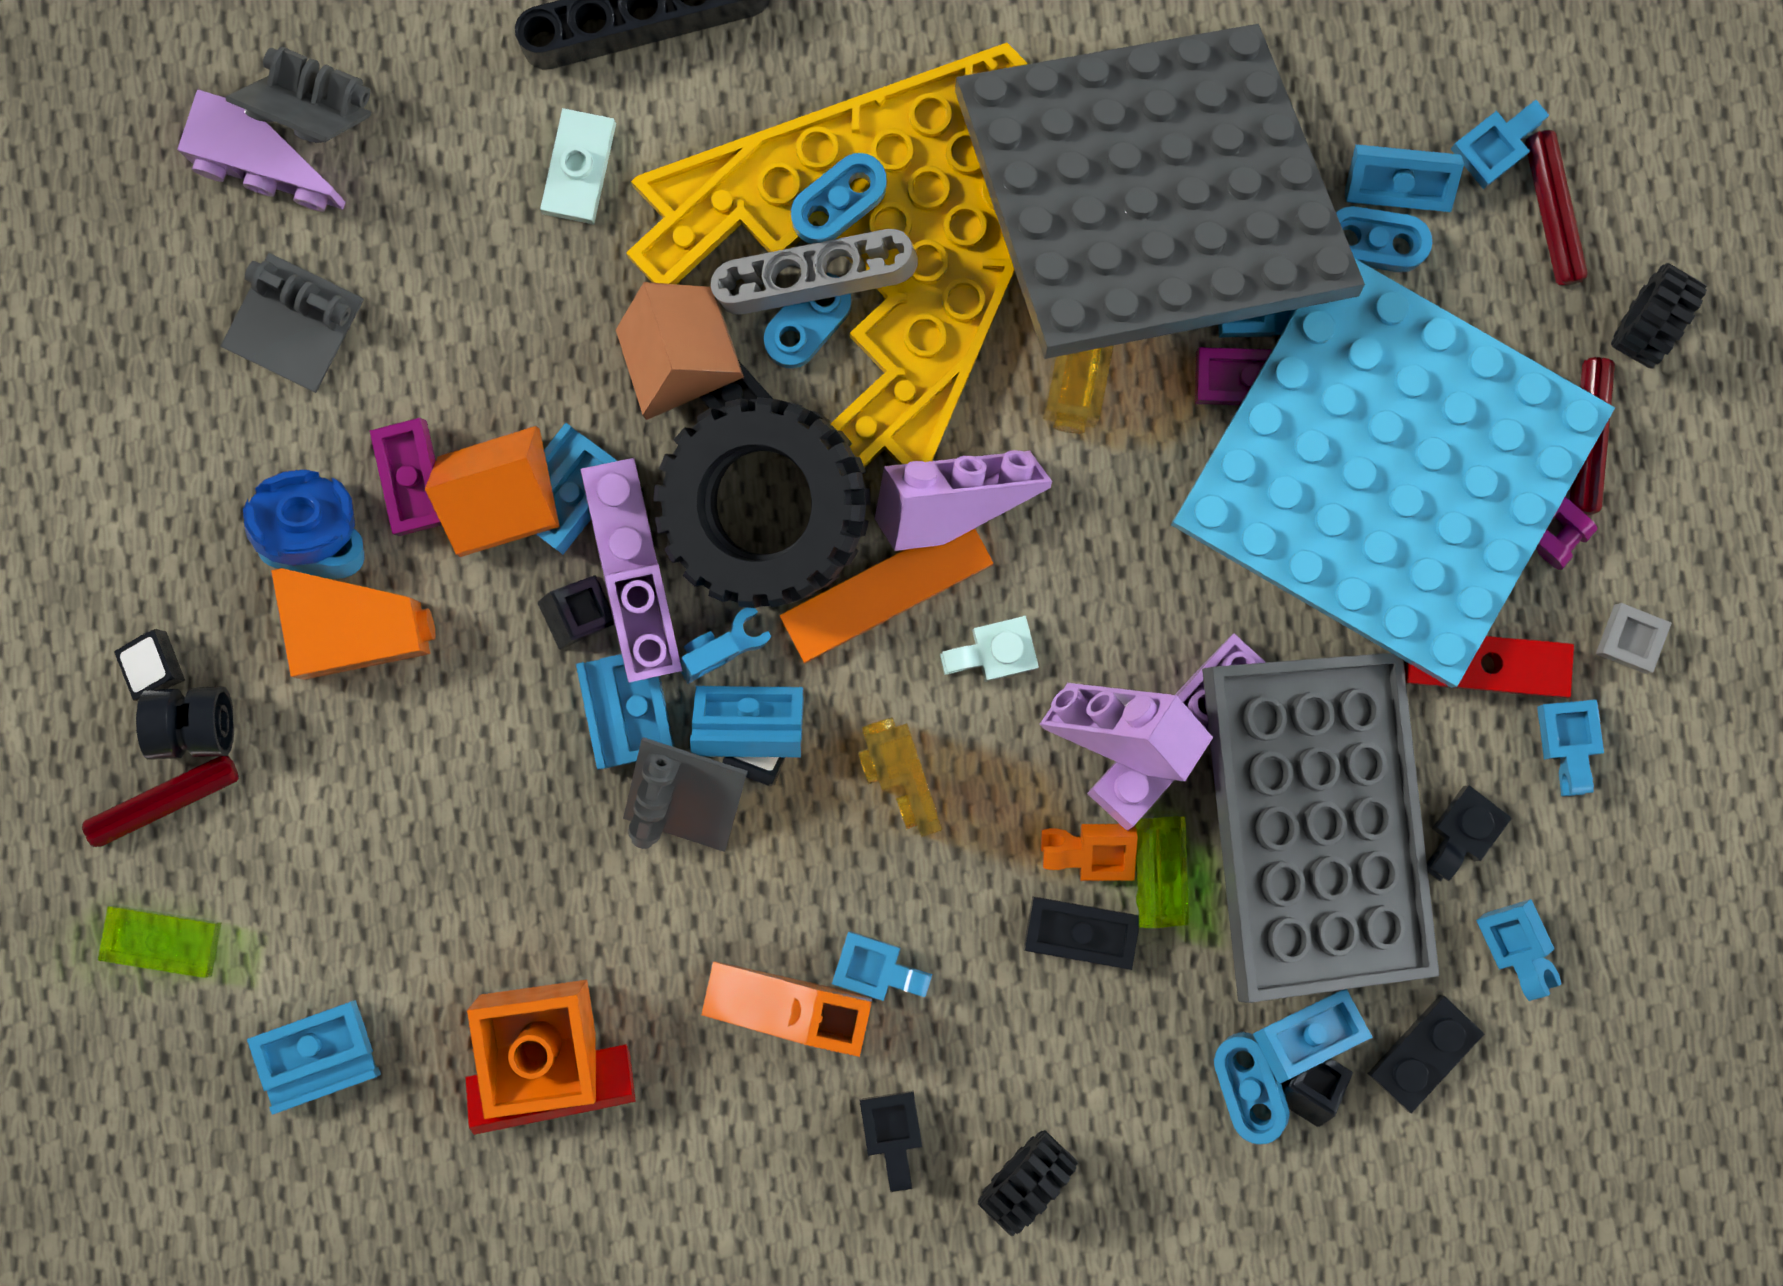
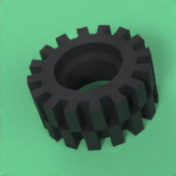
(1659, 315)
(1027, 1183)

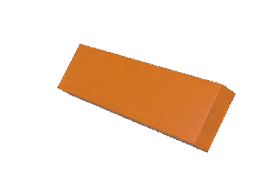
(882, 593)

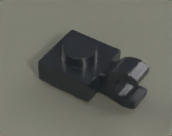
(1469, 829)
(891, 1129)

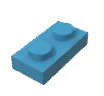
(1403, 178)
(1312, 1035)

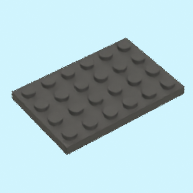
(1320, 825)

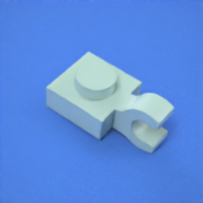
(999, 649)

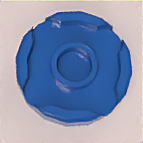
(299, 517)

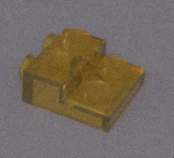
(895, 762)

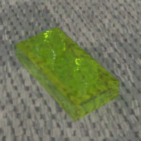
(1162, 872)
(159, 941)

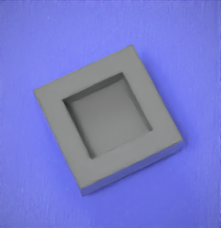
(1633, 638)

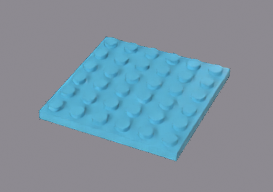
(1394, 471)

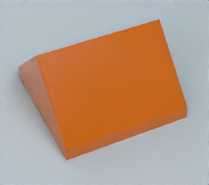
(493, 492)

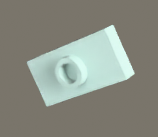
(578, 166)

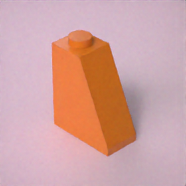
(346, 626)

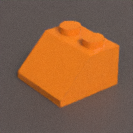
(534, 1048)

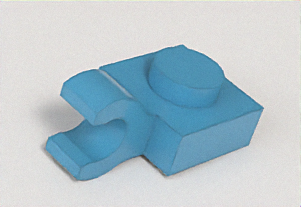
(1497, 145)
(710, 653)
(1572, 734)
(1521, 941)
(871, 967)

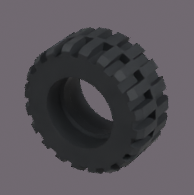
(692, 513)

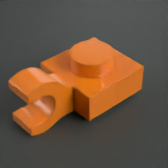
(1100, 852)

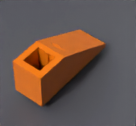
(788, 1008)

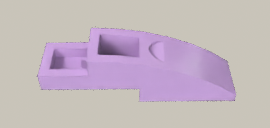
(631, 570)
(1129, 793)

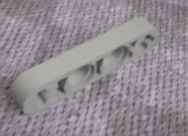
(813, 261)

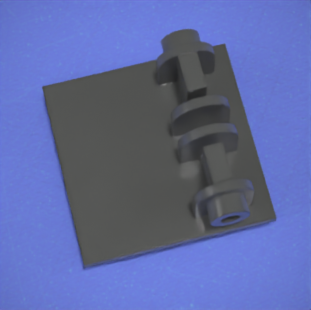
(304, 98)
(291, 321)
(682, 796)

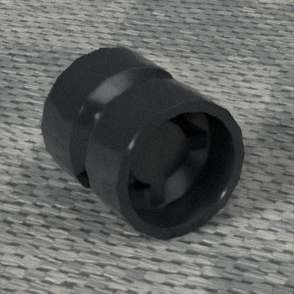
(177, 723)

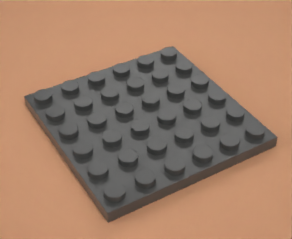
(1155, 190)

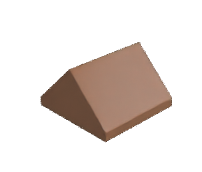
(676, 346)

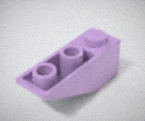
(228, 142)
(944, 499)
(1131, 727)

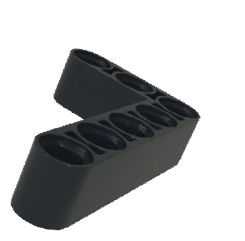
(621, 29)

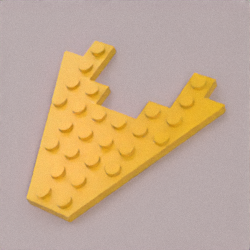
(935, 194)

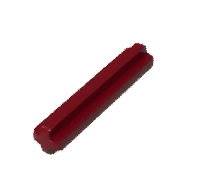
(1556, 208)
(1588, 486)
(160, 801)

